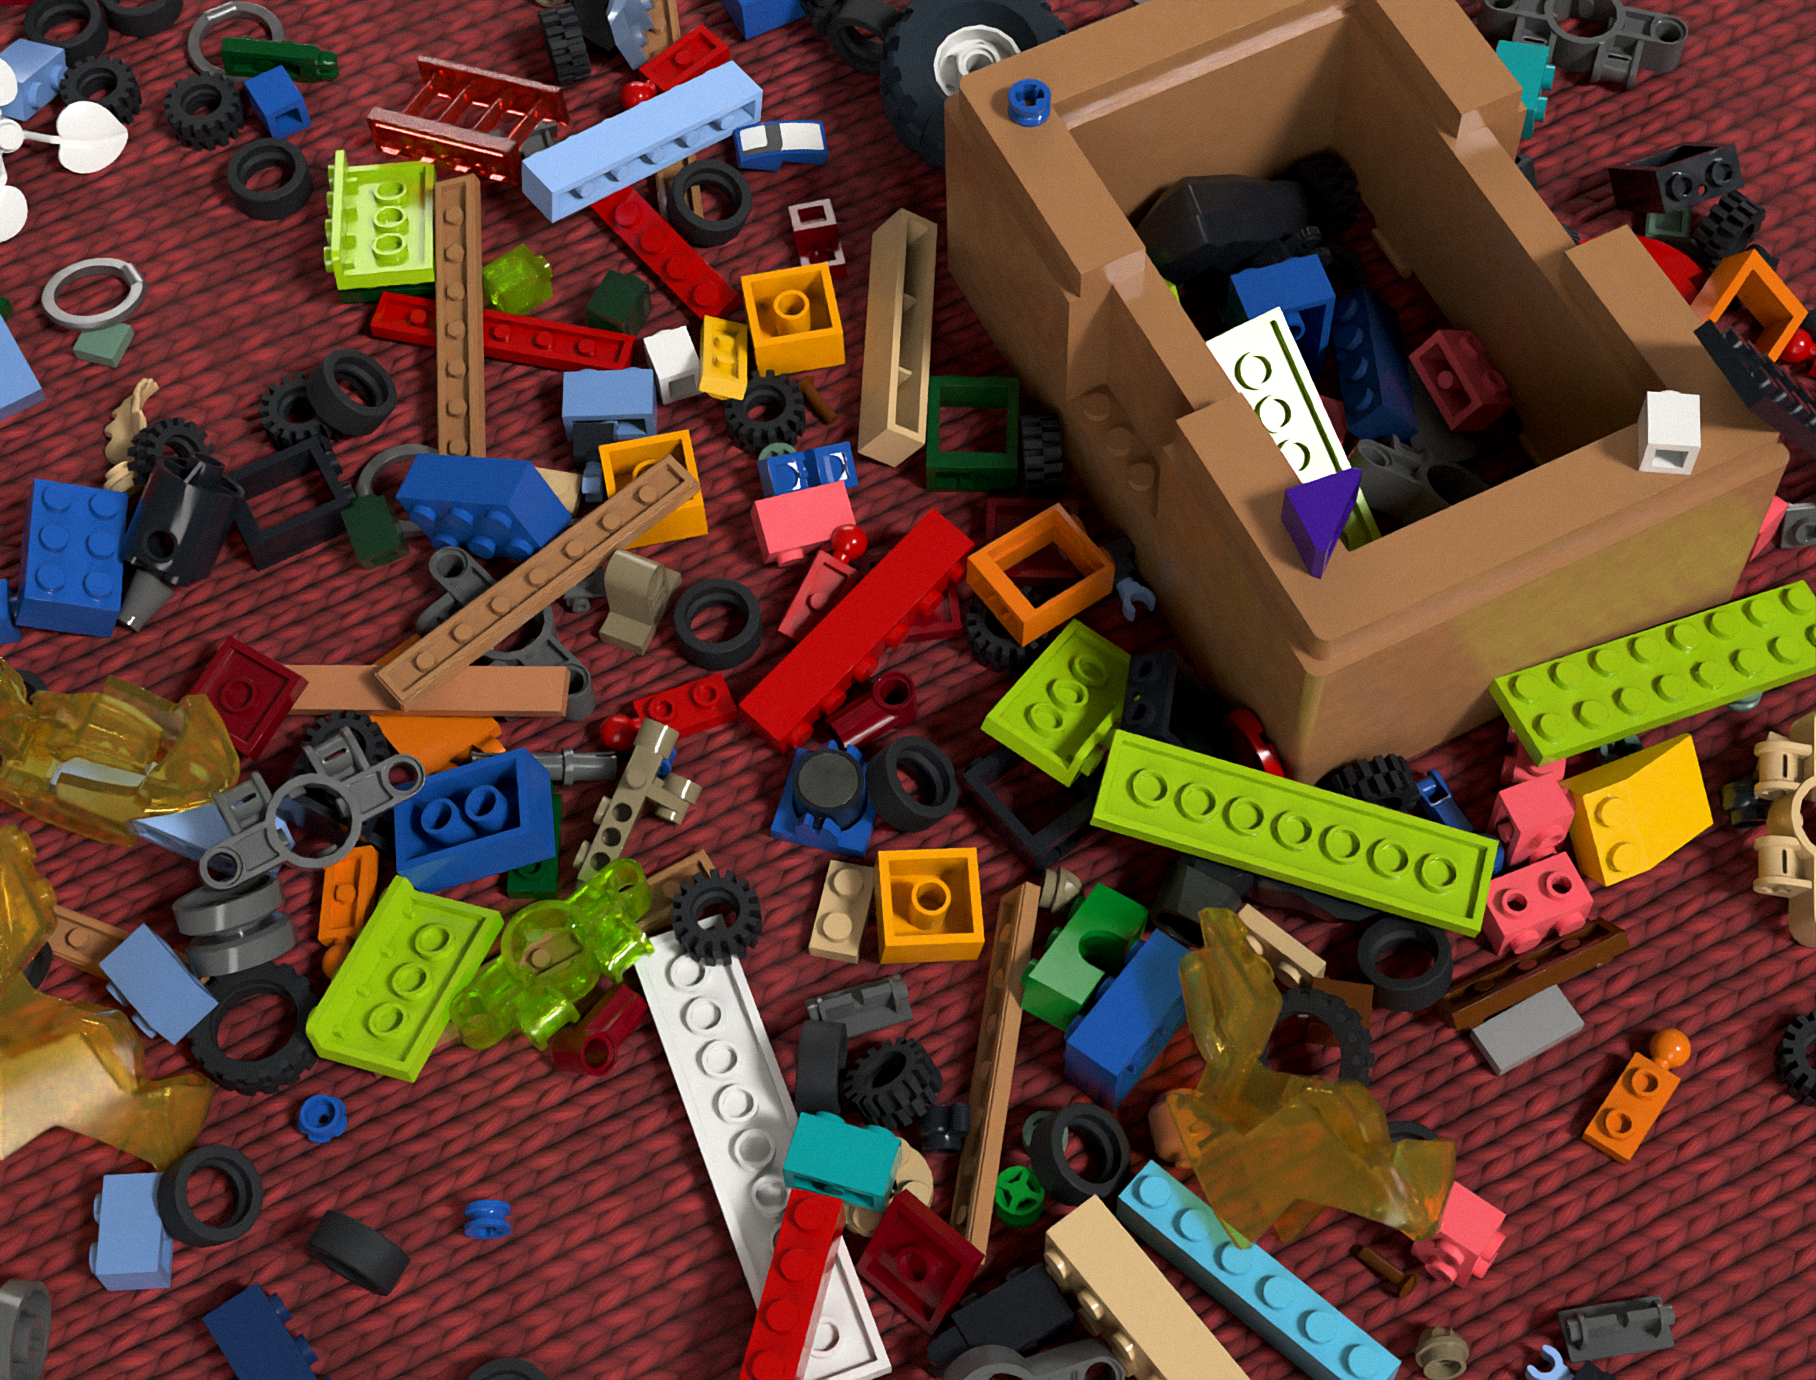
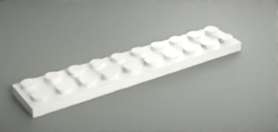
(744, 1134)

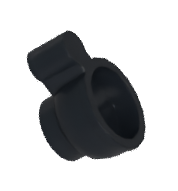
(1742, 806)
(943, 1128)

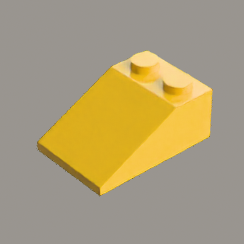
(1637, 810)

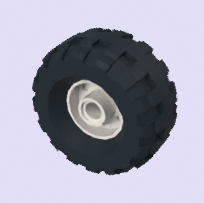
(938, 46)

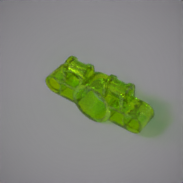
(542, 1005)

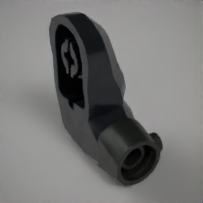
(1204, 883)

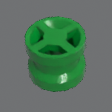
(1020, 1185)

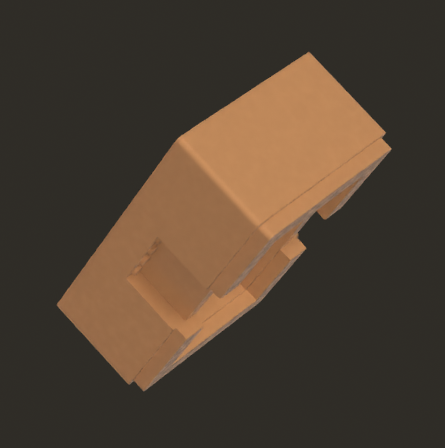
(1430, 121)

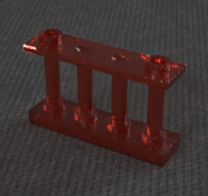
(471, 148)

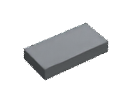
(1526, 1029)

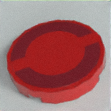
(1245, 745)

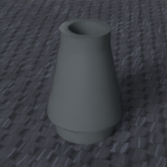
(144, 597)

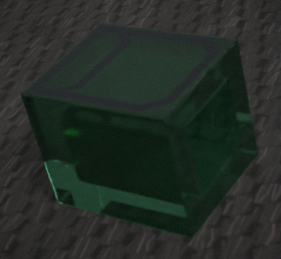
(619, 304)
(375, 531)

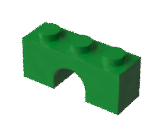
(1098, 931)

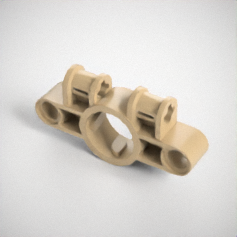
(1786, 854)

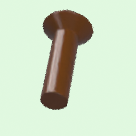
(816, 400)
(1404, 1282)

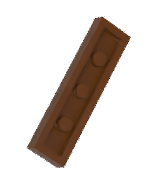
(1529, 973)

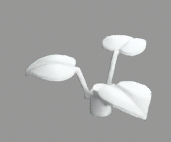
(87, 140)

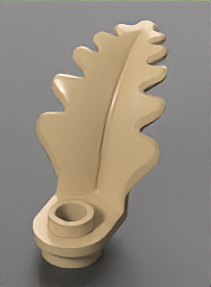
(127, 424)

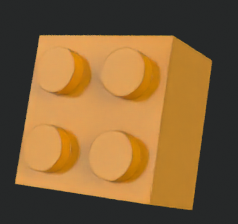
(793, 319)
(629, 459)
(928, 905)

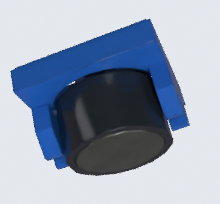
(828, 796)

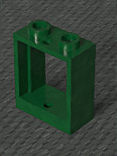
(972, 470)

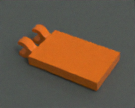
(437, 740)

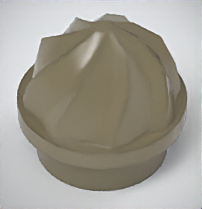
(1059, 890)
(1441, 1353)

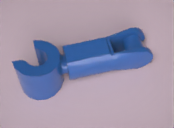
(1450, 813)

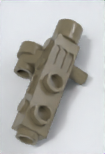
(638, 784)

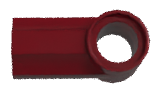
(871, 716)
(594, 1042)

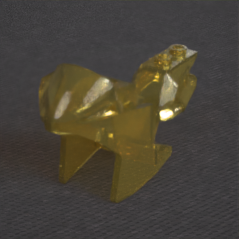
(116, 729)
(77, 1058)
(1286, 1142)

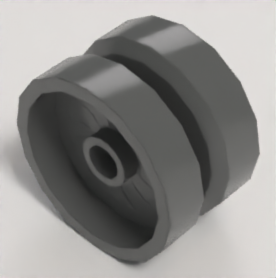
(235, 926)
(24, 1329)

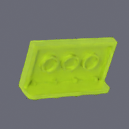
(380, 223)
(1065, 704)
(400, 980)

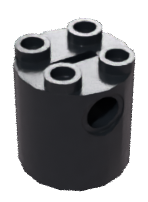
(183, 517)

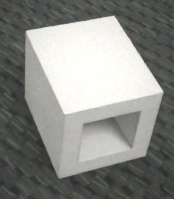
(674, 364)
(1669, 432)

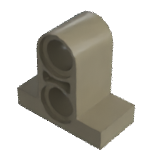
(637, 599)

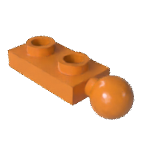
(347, 903)
(1638, 1097)

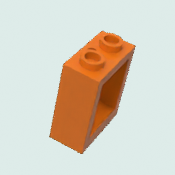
(1760, 292)
(1005, 600)

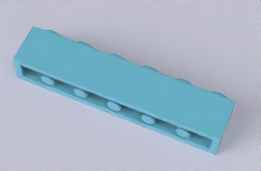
(1250, 1282)

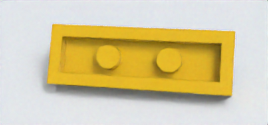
(723, 358)

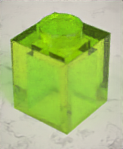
(518, 281)

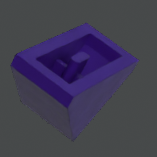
(1317, 515)

